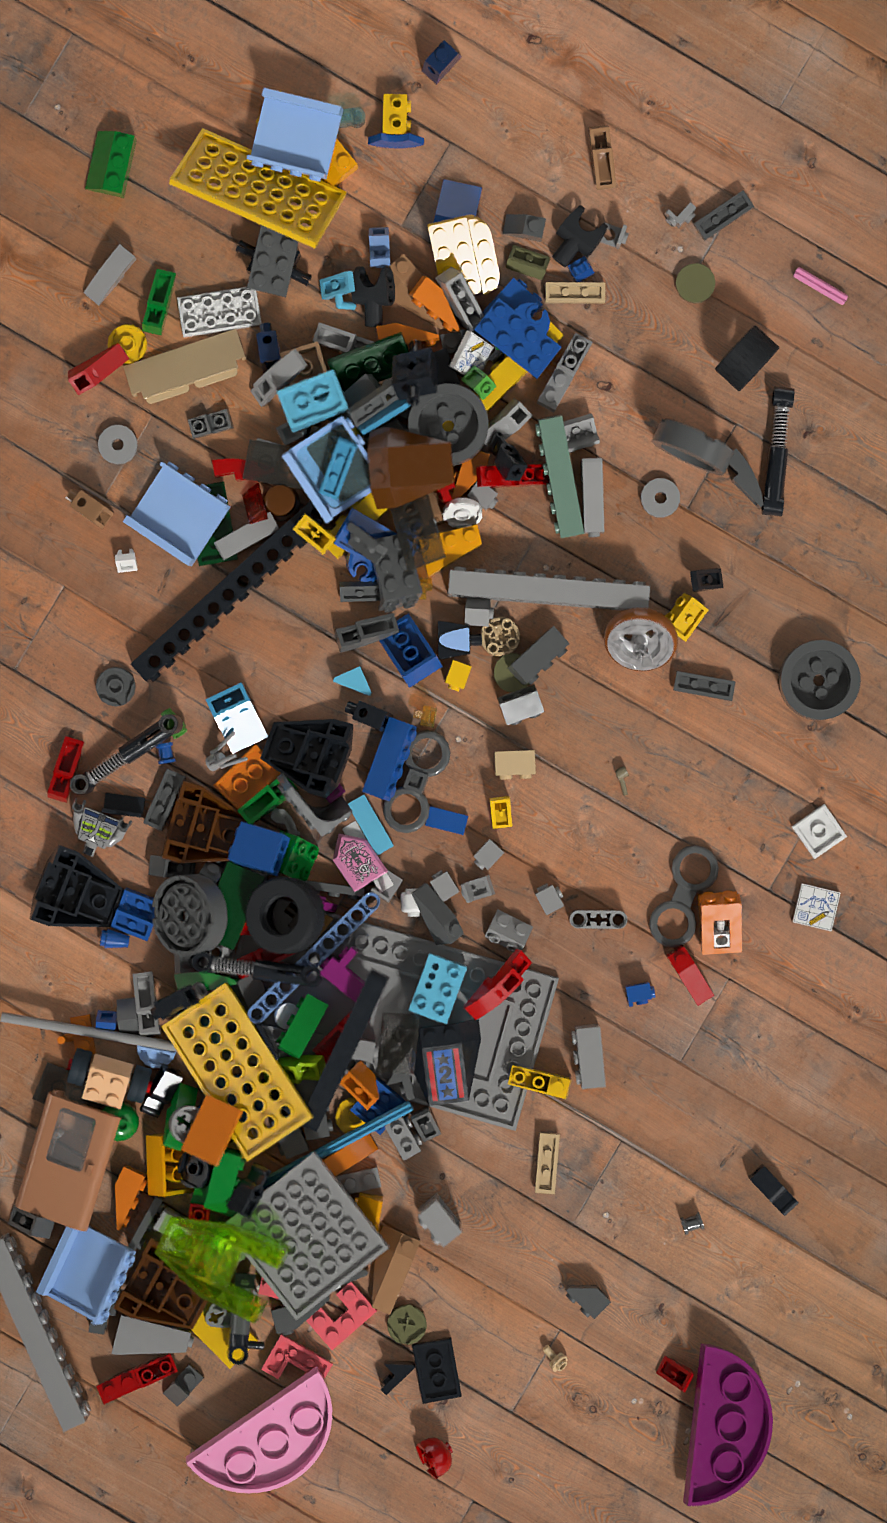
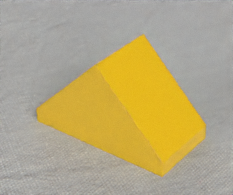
(314, 534)
(501, 812)

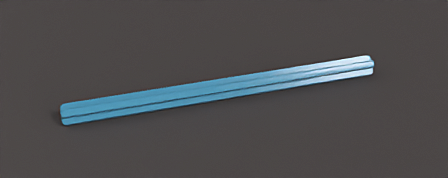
(344, 1140)

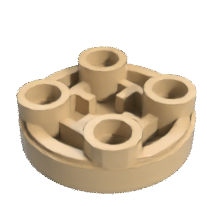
(500, 637)

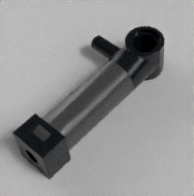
(240, 1327)

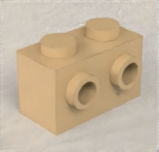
(515, 763)

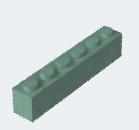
(561, 477)

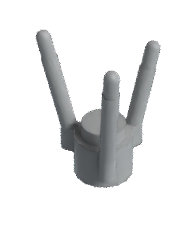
(218, 760)

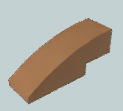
(602, 157)

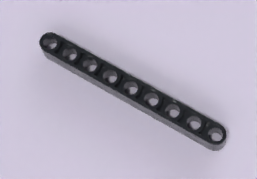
(345, 1047)

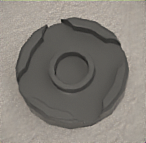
(115, 686)

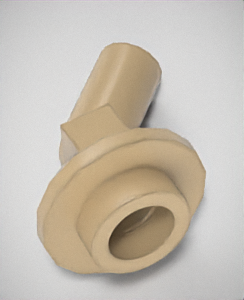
(557, 1362)

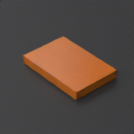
(246, 778)
(212, 1130)

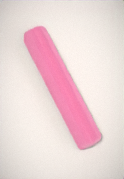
(820, 286)

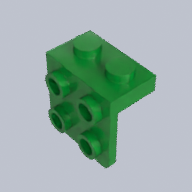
(298, 858)

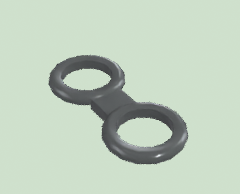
(416, 783)
(683, 896)

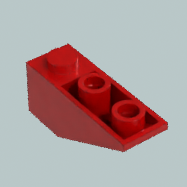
(97, 368)

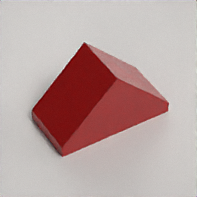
(675, 1373)

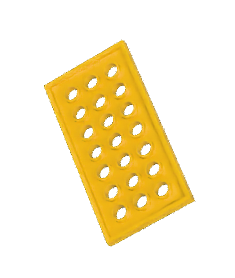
(263, 198)
(250, 1074)

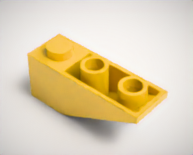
(540, 1081)

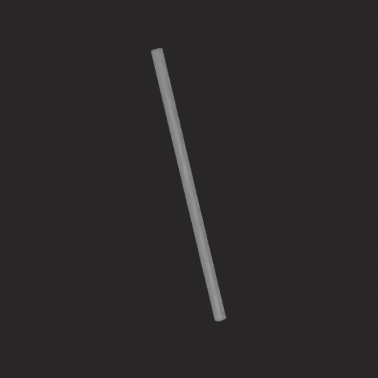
(97, 1033)

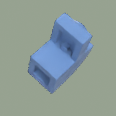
(379, 247)

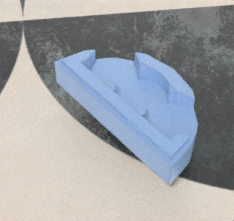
(155, 1057)

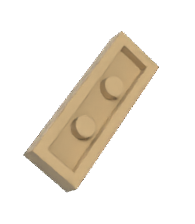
(575, 292)
(547, 1163)

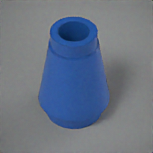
(113, 939)

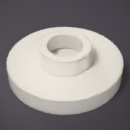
(283, 1013)

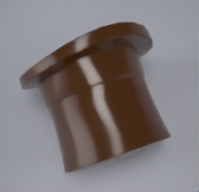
(281, 502)

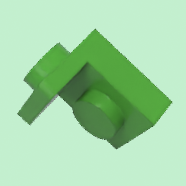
(478, 382)

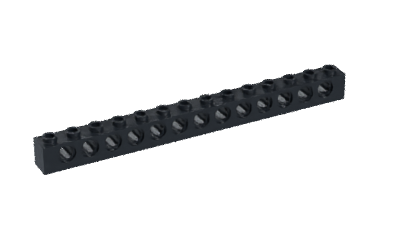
(142, 662)

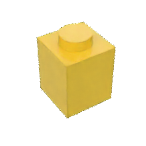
(457, 675)

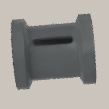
(692, 1223)

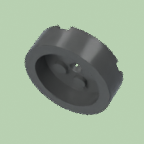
(455, 405)
(692, 447)
(839, 674)
(204, 914)

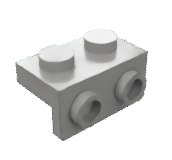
(581, 432)
(508, 931)
(403, 1138)

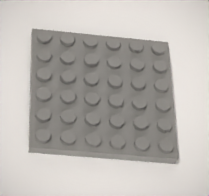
(325, 1233)

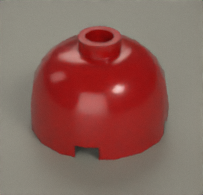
(435, 1455)

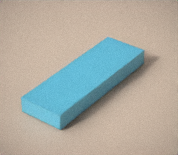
(370, 825)

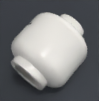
(408, 904)

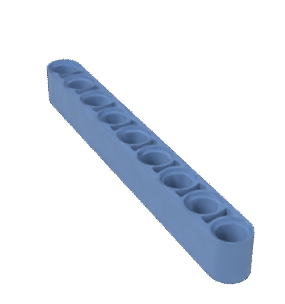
(318, 947)

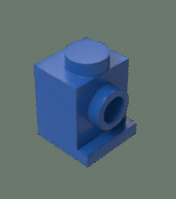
(639, 993)

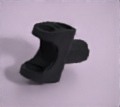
(576, 238)
(373, 295)

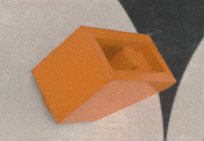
(361, 1085)

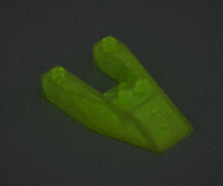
(208, 1255)

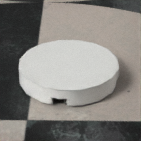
(462, 512)

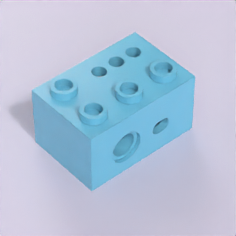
(312, 401)
(437, 988)

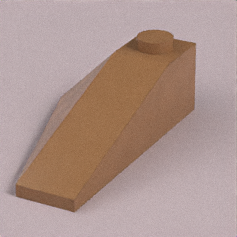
(405, 278)
(392, 1268)

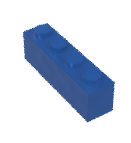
(390, 759)

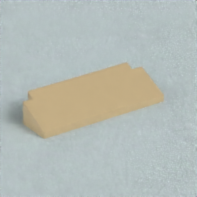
(195, 363)

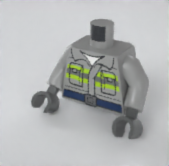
(97, 828)

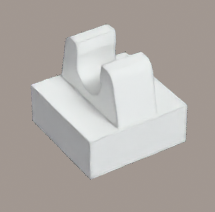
(126, 562)

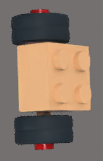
(108, 1079)

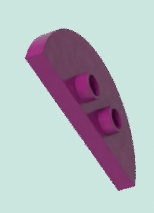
(728, 1427)

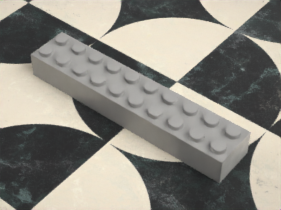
(547, 590)
(40, 1338)

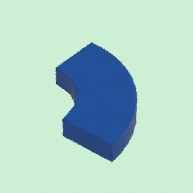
(395, 141)

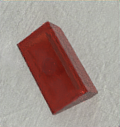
(255, 504)

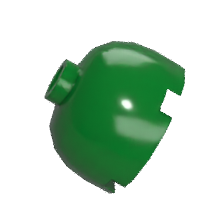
(128, 1123)

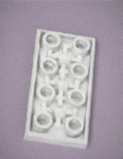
(219, 311)

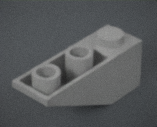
(507, 421)

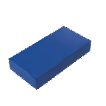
(447, 820)

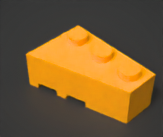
(456, 545)

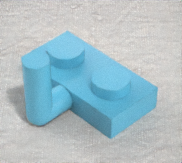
(336, 286)

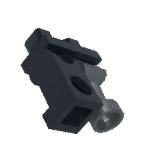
(178, 1001)

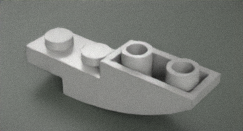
(564, 372)
(277, 377)

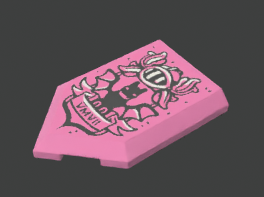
(357, 861)

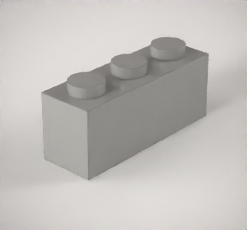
(460, 298)

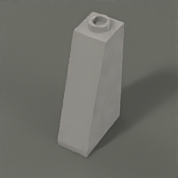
(592, 496)
(148, 1337)

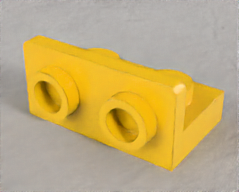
(686, 615)

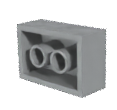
(588, 1056)
(439, 1220)

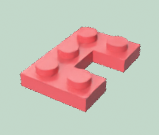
(337, 1331)
(289, 1351)

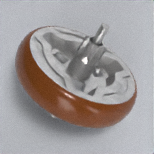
(633, 652)

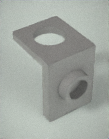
(620, 236)
(389, 893)

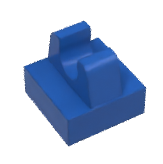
(580, 269)
(106, 1020)

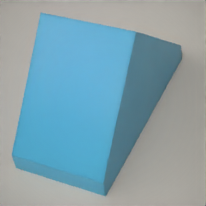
(354, 680)

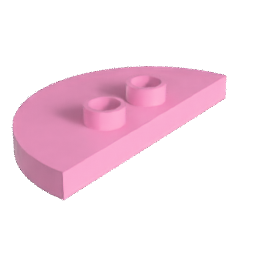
(270, 1442)

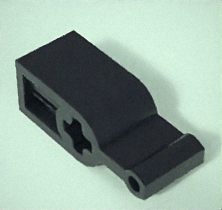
(507, 458)
(161, 1090)
(773, 1190)
(249, 1191)

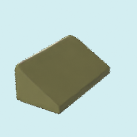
(527, 262)

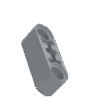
(593, 913)

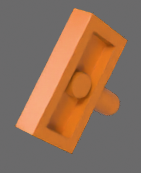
(82, 1042)

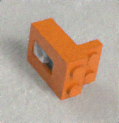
(719, 908)

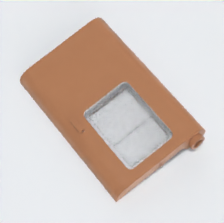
(67, 1161)

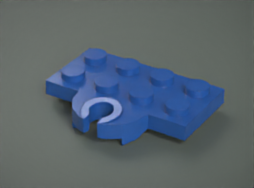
(520, 335)
(354, 558)

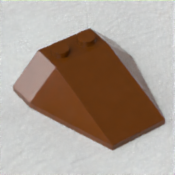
(406, 466)
(200, 827)
(159, 1294)

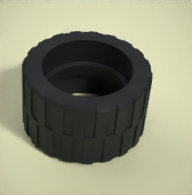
(747, 358)

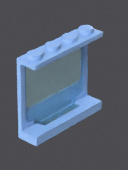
(310, 462)

